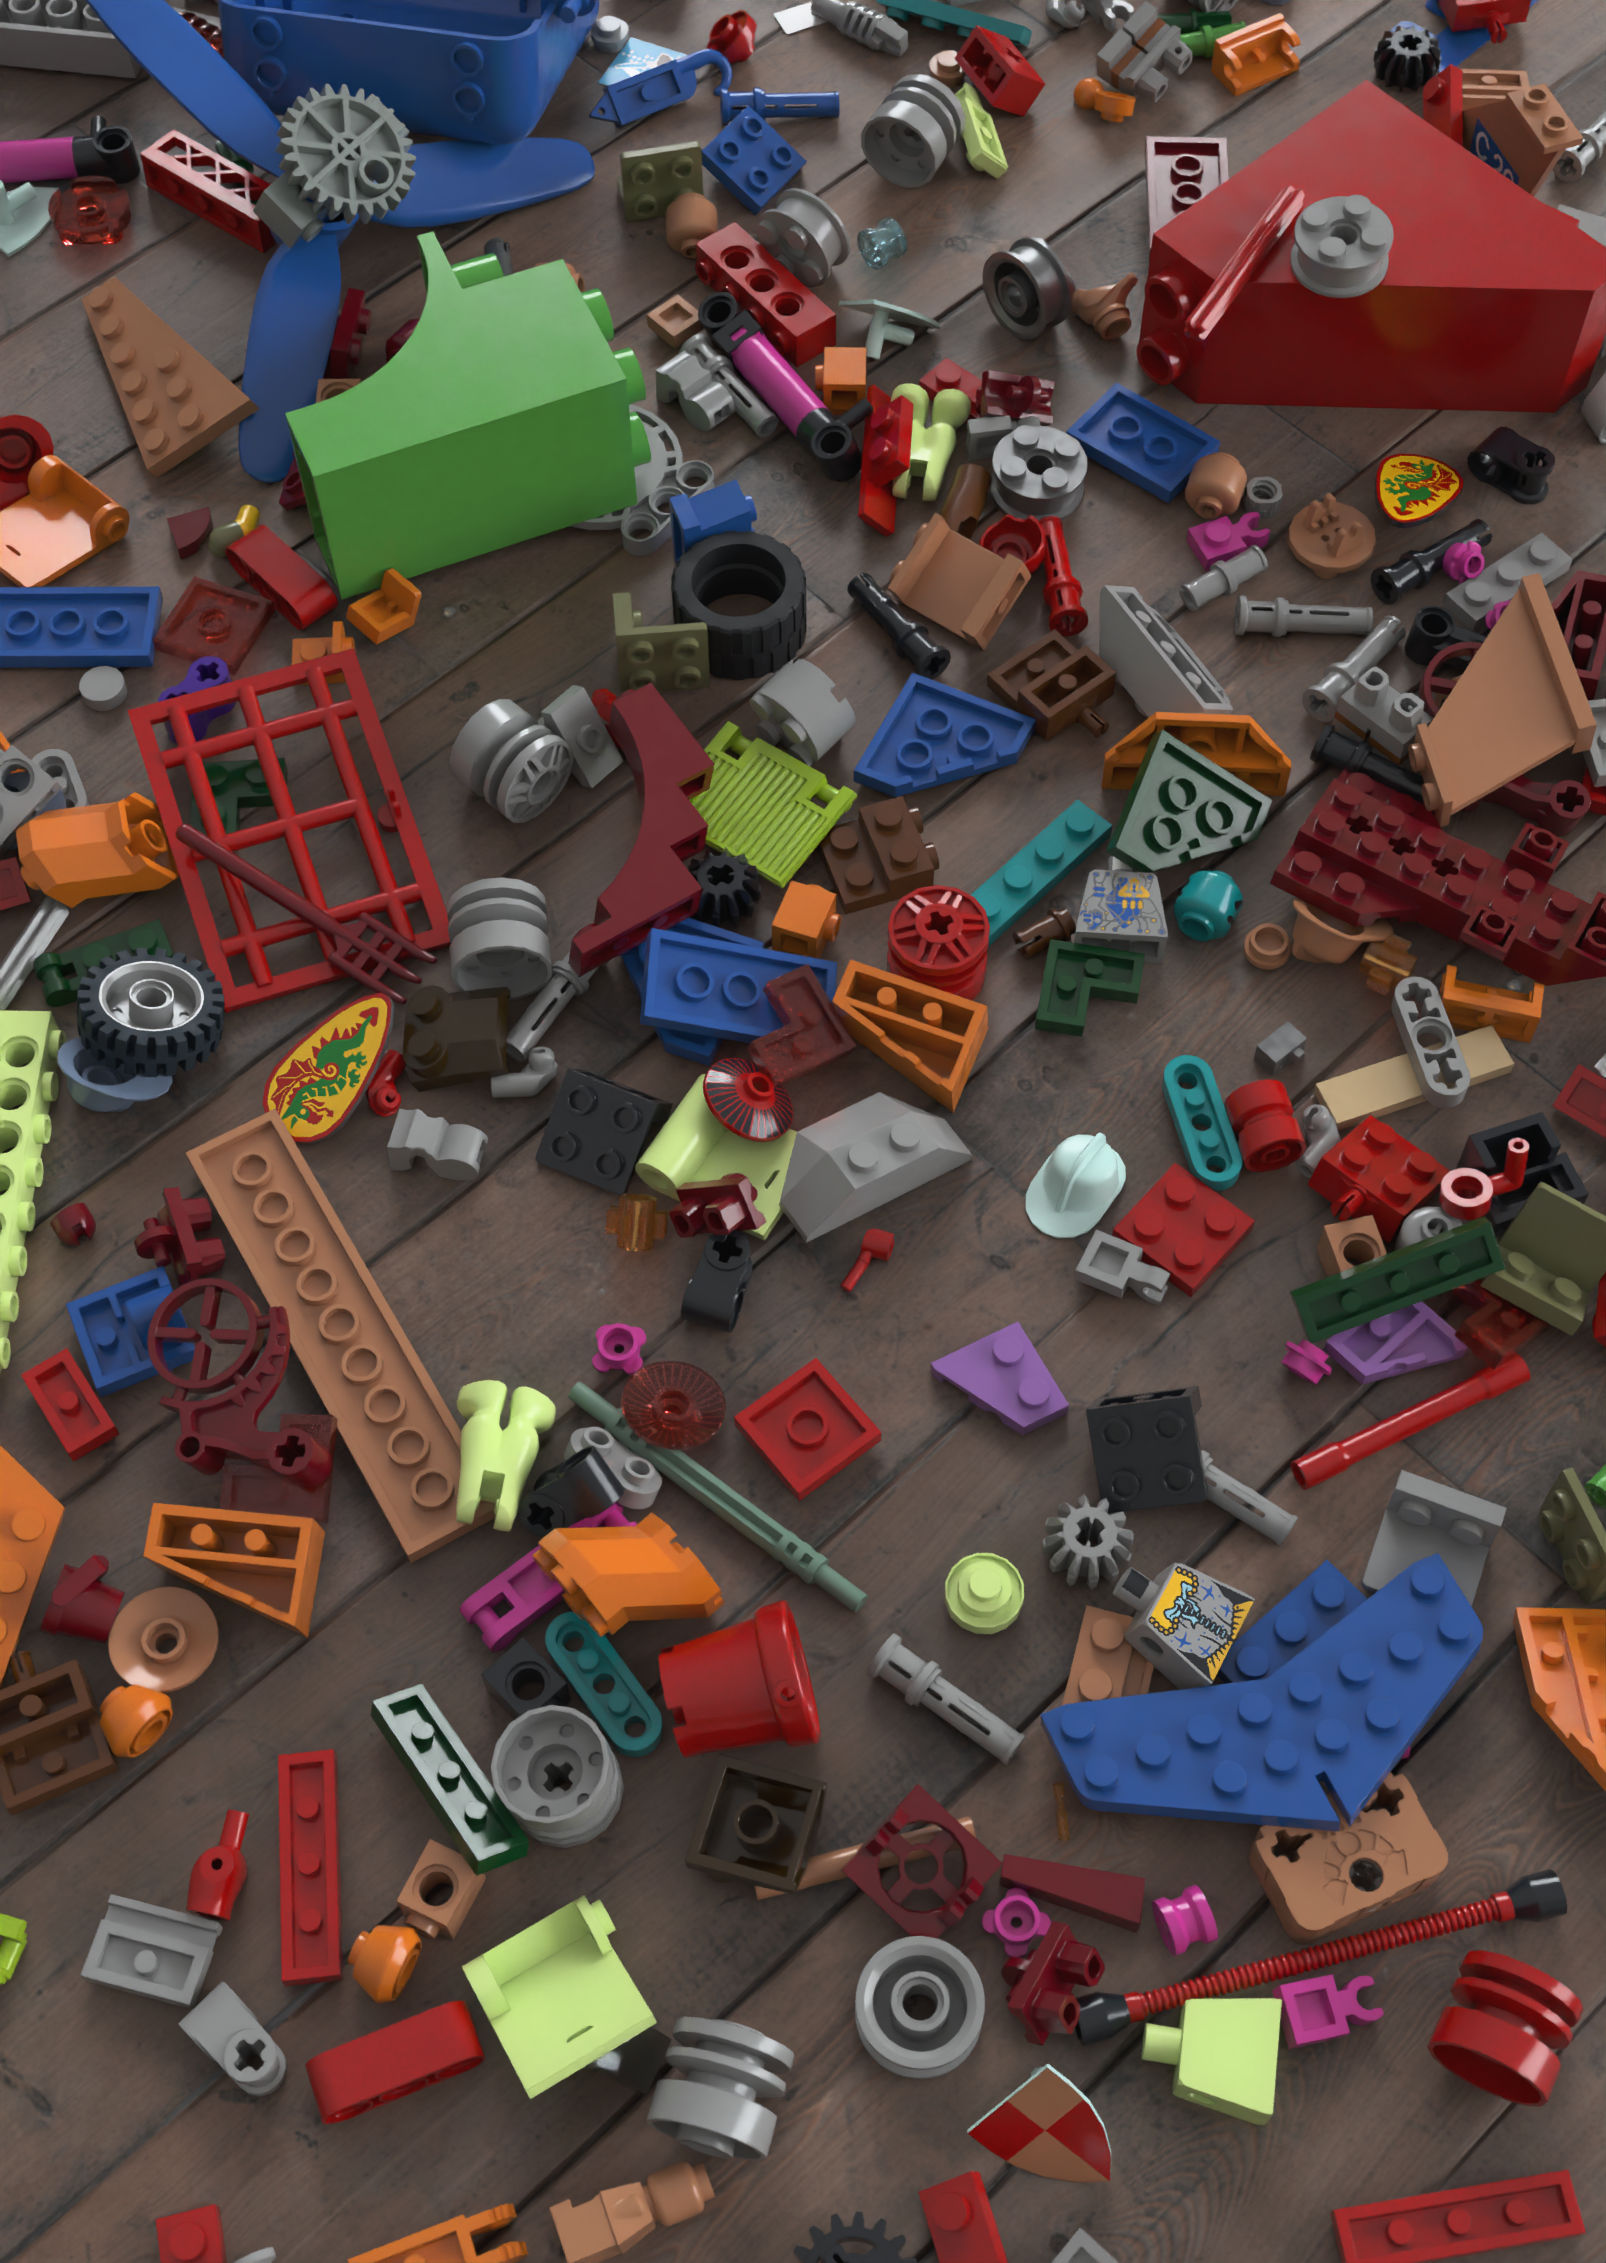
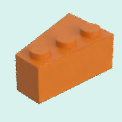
(913, 1028)
(243, 1557)

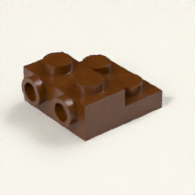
(878, 856)

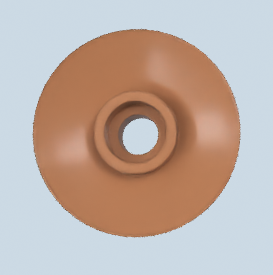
(150, 1621)

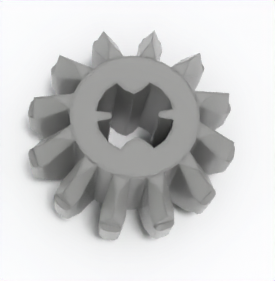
(1086, 1560)

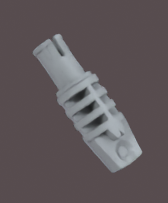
(863, 25)

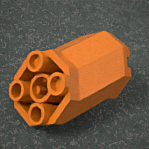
(96, 850)
(627, 1574)

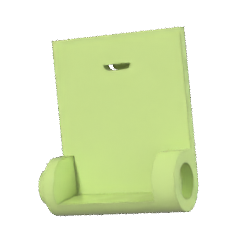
(559, 1995)

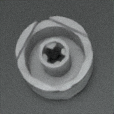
(801, 711)

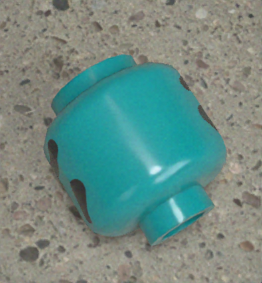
(1208, 905)

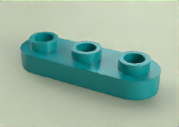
(1201, 1106)
(598, 1662)

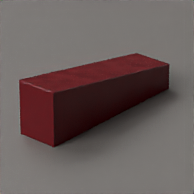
(1088, 1891)

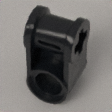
(1510, 461)
(718, 1287)
(570, 1493)

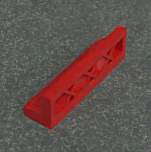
(203, 191)

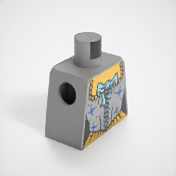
(1183, 1621)

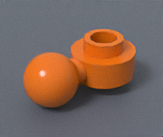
(1113, 105)

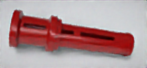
(1062, 590)

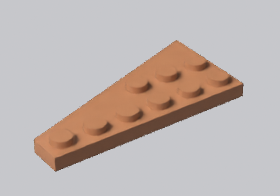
(164, 384)

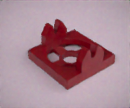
(977, 1859)

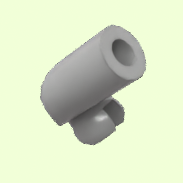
(1065, 15)
(530, 1080)
(1321, 1137)

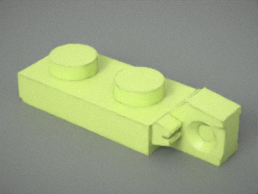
(980, 135)

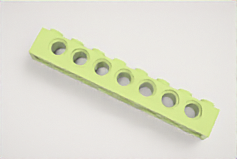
(34, 1040)

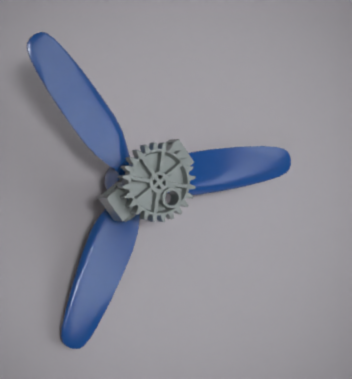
(333, 166)

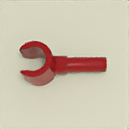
(875, 1244)

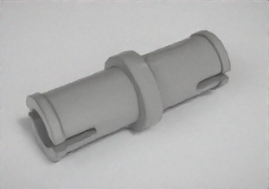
(1223, 578)

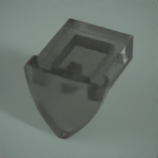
(634, 2061)

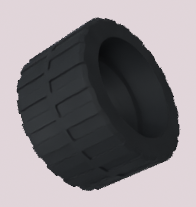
(743, 565)

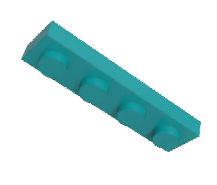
(937, 14)
(1040, 866)

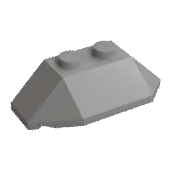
(1154, 658)
(864, 1161)

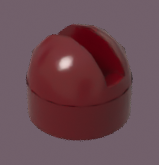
(74, 1223)

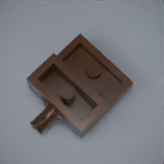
(1055, 685)
(49, 1734)

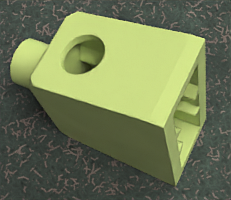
(1222, 2054)

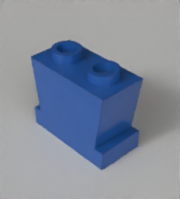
(709, 514)

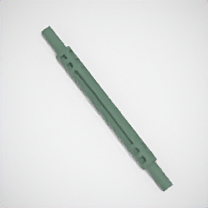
(725, 1502)

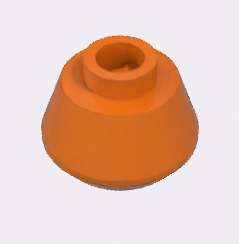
(134, 1719)
(385, 1960)

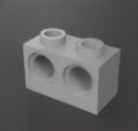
(22, 806)

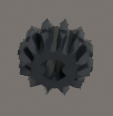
(1407, 58)
(727, 886)

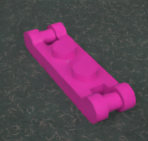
(525, 1590)

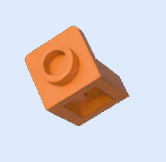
(312, 648)

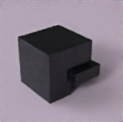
(1487, 1154)

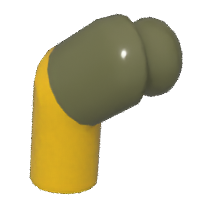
(232, 531)

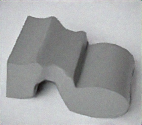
(701, 400)
(448, 1149)

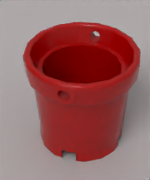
(741, 1686)

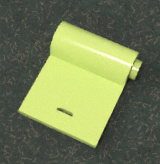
(699, 1148)

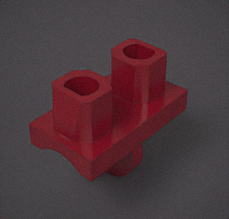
(1015, 396)
(716, 1207)
(172, 1238)
(1044, 1983)

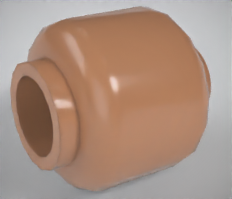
(688, 222)
(1215, 485)

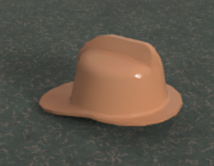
(1328, 939)

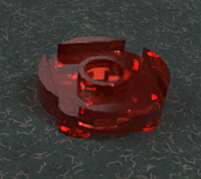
(79, 226)

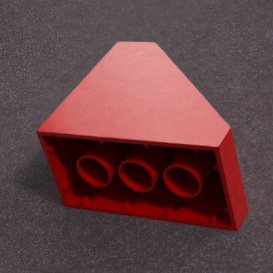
(1479, 302)

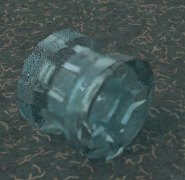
(882, 243)

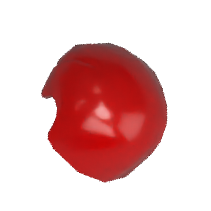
(1017, 537)

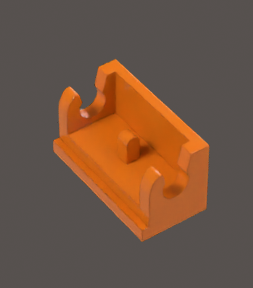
(1255, 55)
(1478, 1006)

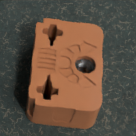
(1315, 1889)

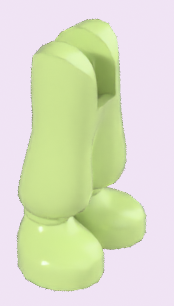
(931, 446)
(497, 1460)

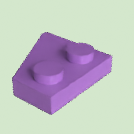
(1395, 1344)
(1006, 1378)

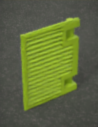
(765, 805)

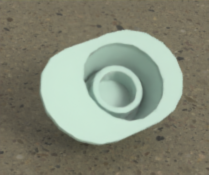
(1075, 1186)

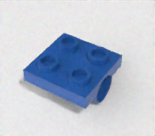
(752, 160)
(115, 1328)

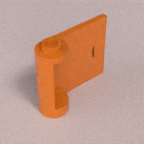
(56, 524)

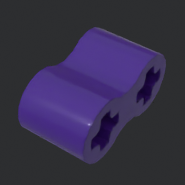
(202, 674)

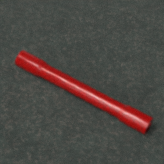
(1340, 1455)

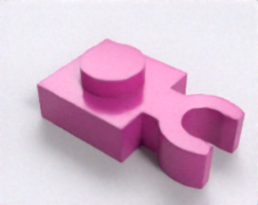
(1225, 540)
(1319, 2013)

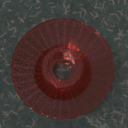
(678, 1390)

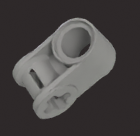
(230, 2036)

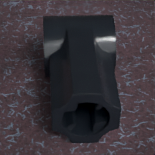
(1434, 631)

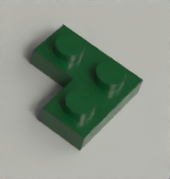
(235, 787)
(1083, 971)

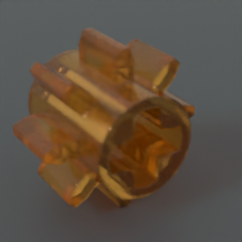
(1387, 963)
(636, 1222)

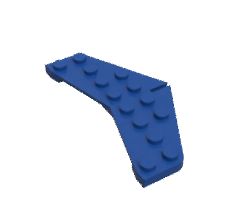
(1265, 1744)

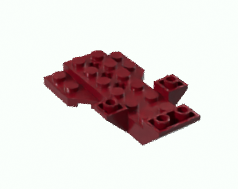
(1385, 856)

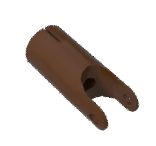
(966, 498)

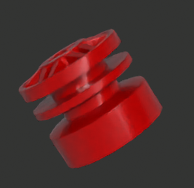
(939, 940)
(1505, 2027)

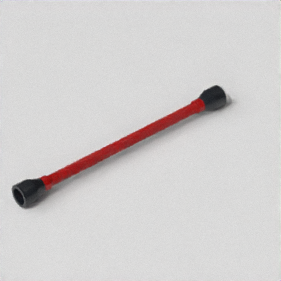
(1528, 1899)

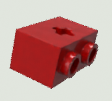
(999, 71)

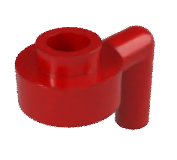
(1469, 1193)

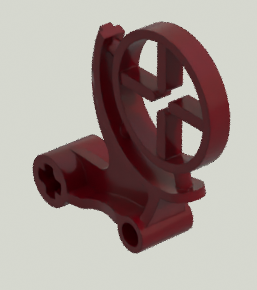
(1526, 797)
(228, 1423)

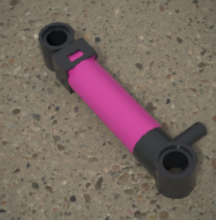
(104, 153)
(783, 389)

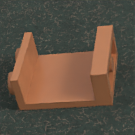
(958, 582)

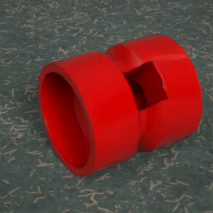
(1265, 1125)

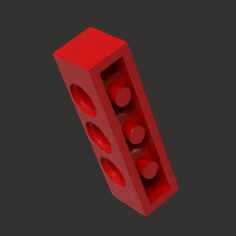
(781, 305)

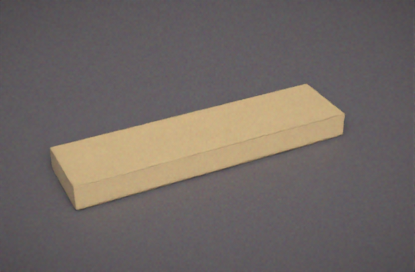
(1393, 1083)

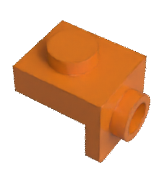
(387, 609)

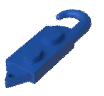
(658, 88)

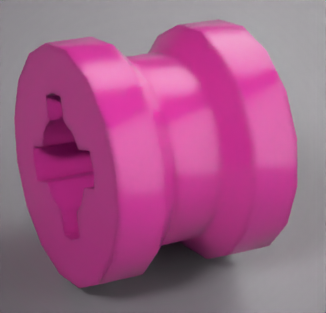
(1184, 1920)

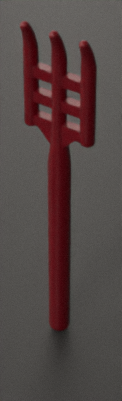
(346, 935)

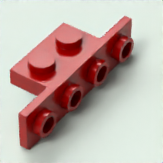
(884, 457)

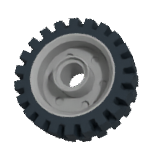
(150, 1012)

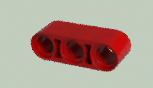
(282, 577)
(394, 2062)

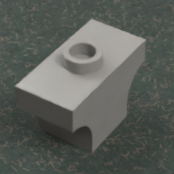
(579, 724)

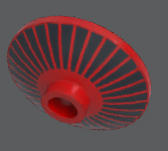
(747, 1100)

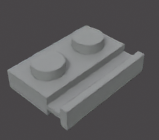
(151, 1951)

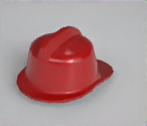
(21, 446)

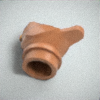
(1105, 307)

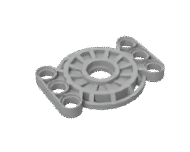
(654, 486)

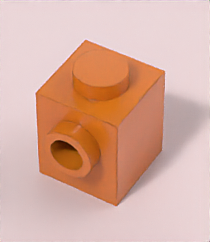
(842, 378)
(805, 920)

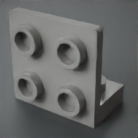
(1431, 1520)

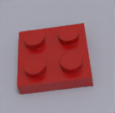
(1184, 1228)
(807, 1429)

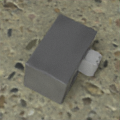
(1280, 1049)

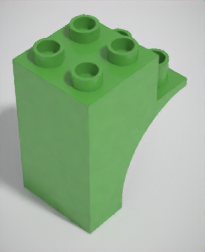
(478, 430)

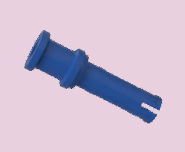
(826, 104)

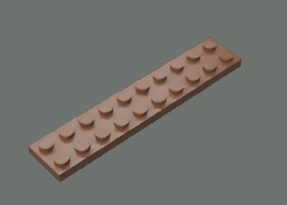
(340, 1330)

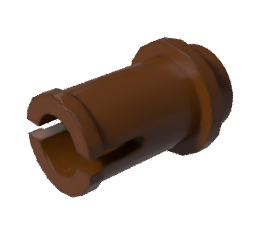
(1056, 926)

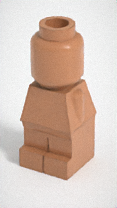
(629, 2212)

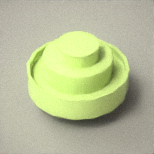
(984, 1593)

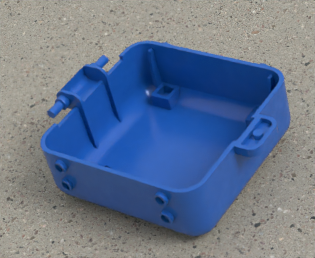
(439, 64)

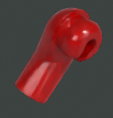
(382, 1092)

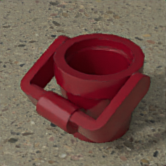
(82, 1603)

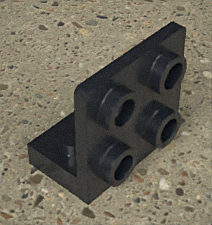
(599, 1129)
(1148, 1449)

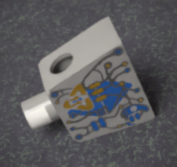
(1123, 912)

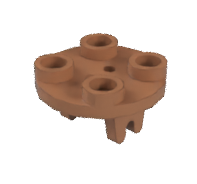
(1331, 537)

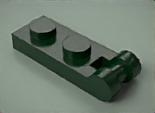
(53, 967)

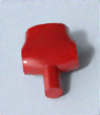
(220, 1872)

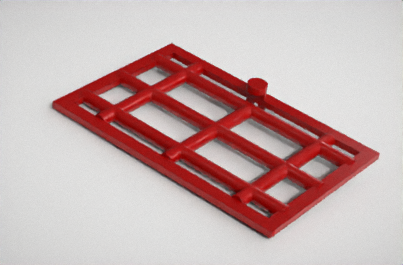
(391, 816)

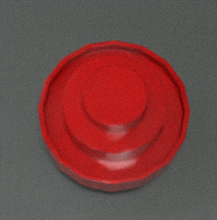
(734, 36)

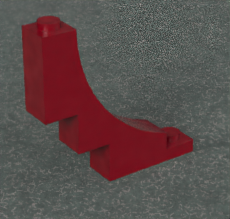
(654, 883)

